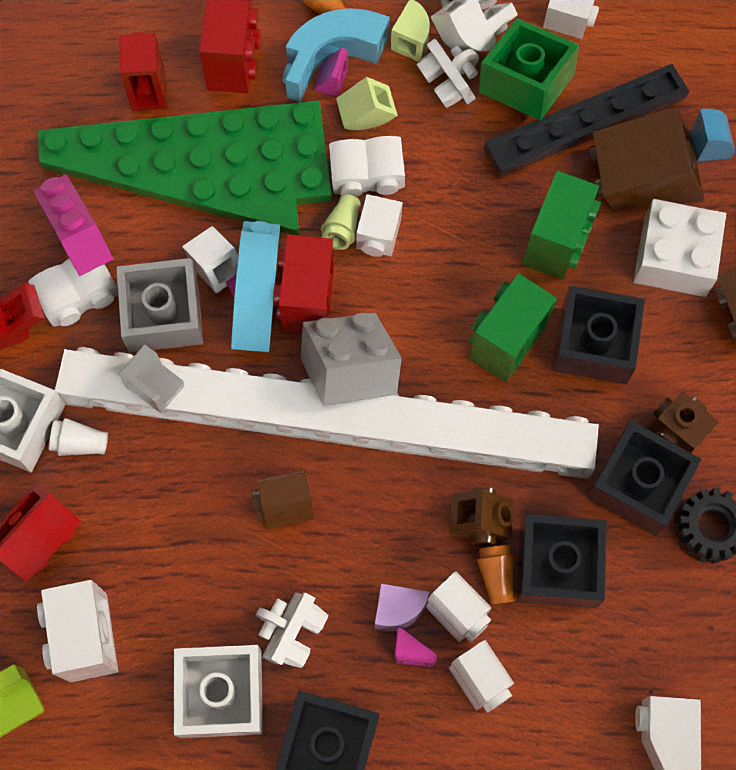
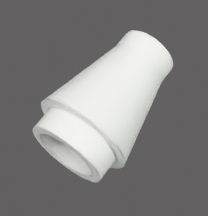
(76, 439)

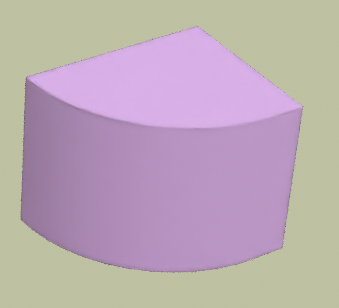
(399, 607)

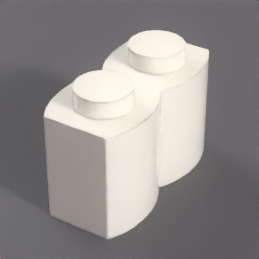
(367, 165)
(68, 295)
(459, 608)
(482, 677)

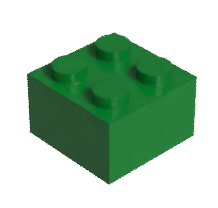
(528, 68)
(562, 226)
(511, 326)

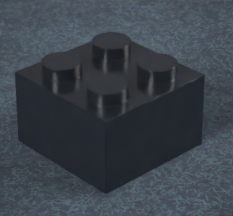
(599, 335)
(644, 478)
(562, 561)
(327, 735)

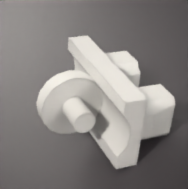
(438, 62)
(299, 613)

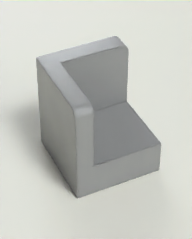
(151, 379)

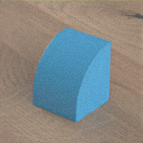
(712, 136)

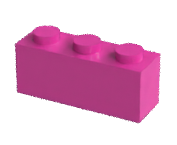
(73, 224)

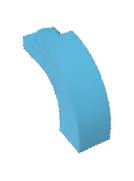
(356, 30)
(255, 286)

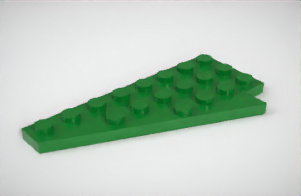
(219, 162)

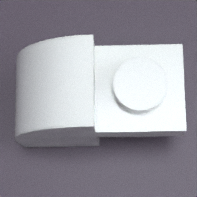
(466, 26)

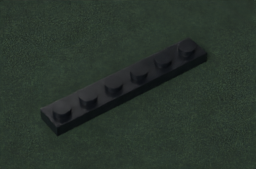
(578, 121)

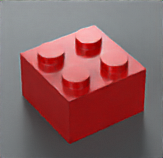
(229, 45)
(304, 281)

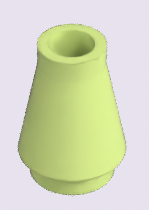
(342, 222)

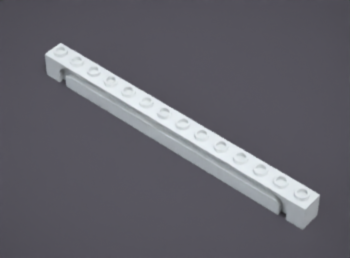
(383, 423)

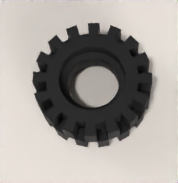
(689, 531)

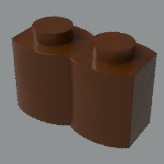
(283, 500)

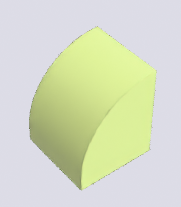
(411, 32)
(366, 105)

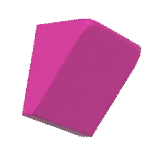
(332, 73)
(411, 651)

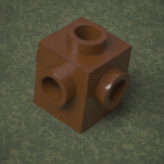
(683, 421)
(482, 516)

